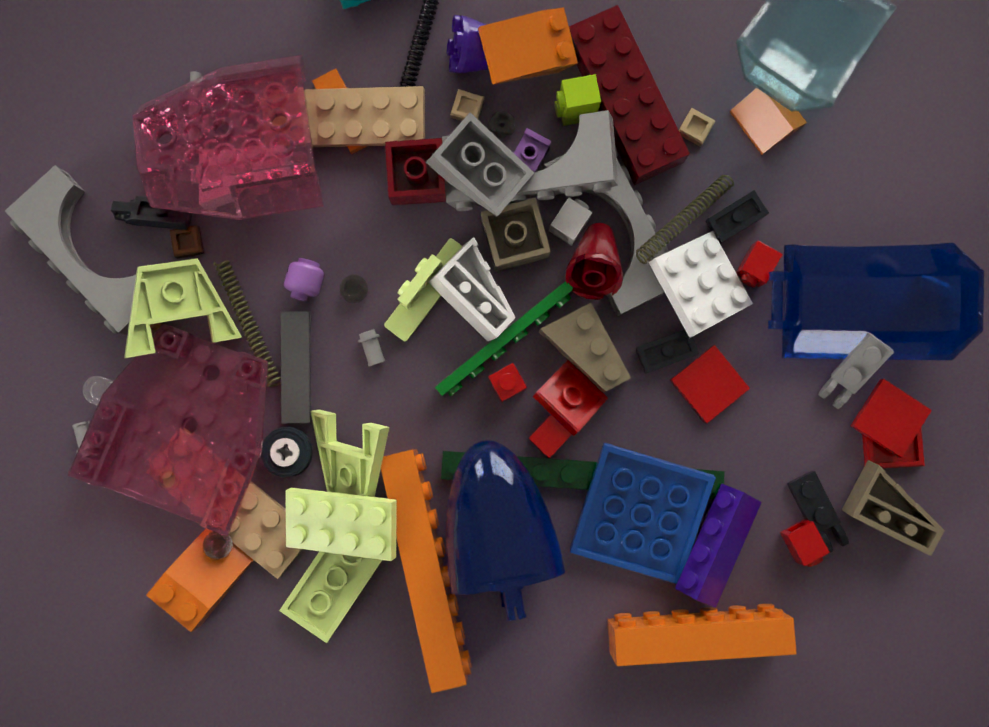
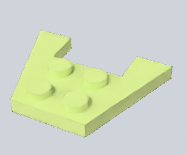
(174, 293)
(346, 466)

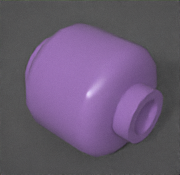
(304, 279)

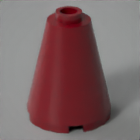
(595, 264)

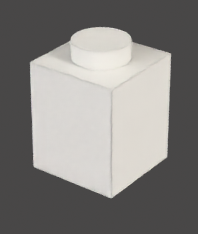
(570, 220)

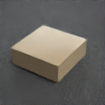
(466, 103)
(696, 127)

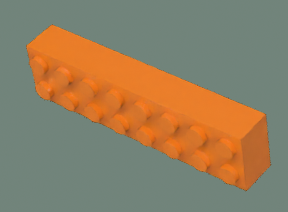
(425, 572)

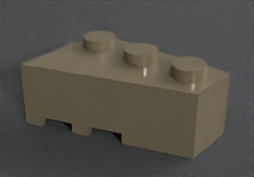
(588, 347)
(888, 508)

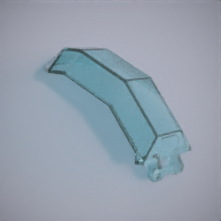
(808, 47)

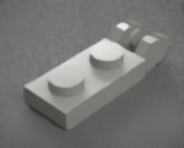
(857, 369)

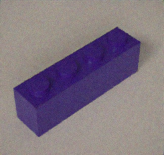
(718, 545)

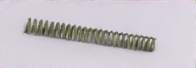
(672, 221)
(270, 381)

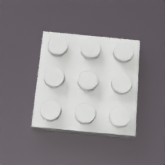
(700, 283)

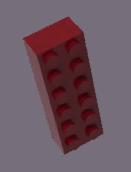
(641, 120)

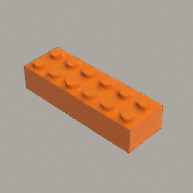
(701, 635)

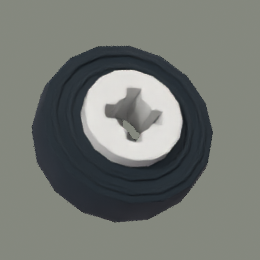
(297, 453)

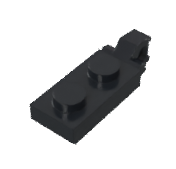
(140, 213)

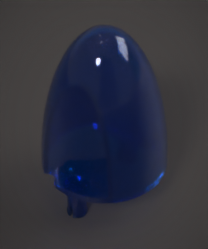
(498, 528)

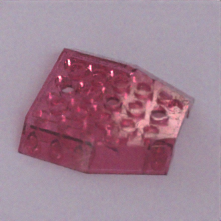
(250, 168)
(143, 435)

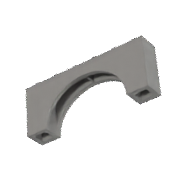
(585, 166)
(45, 217)
(639, 280)

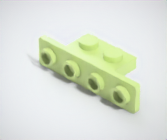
(418, 295)

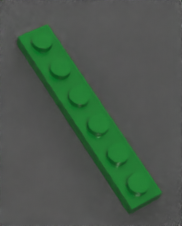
(496, 347)

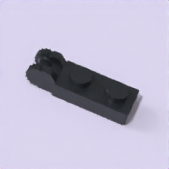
(817, 507)

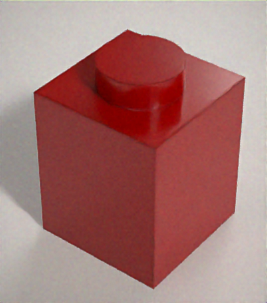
(757, 264)
(507, 382)
(549, 436)
(805, 543)

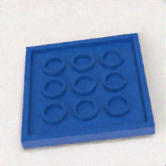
(641, 513)

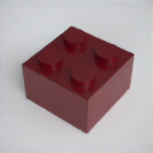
(410, 176)

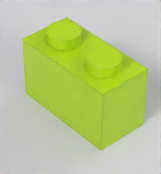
(576, 98)

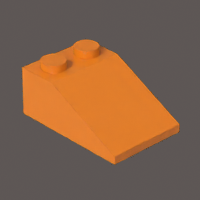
(528, 46)
(197, 583)

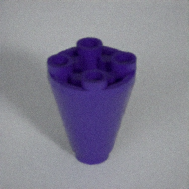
(466, 46)

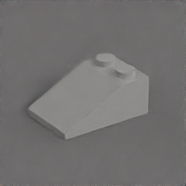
(480, 165)

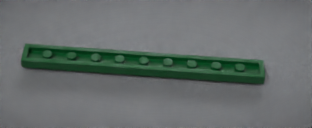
(557, 472)

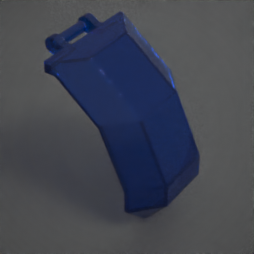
(909, 296)

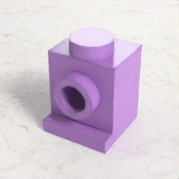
(536, 144)

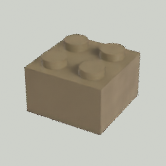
(516, 235)

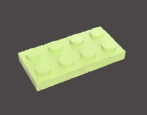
(341, 523)
(328, 592)

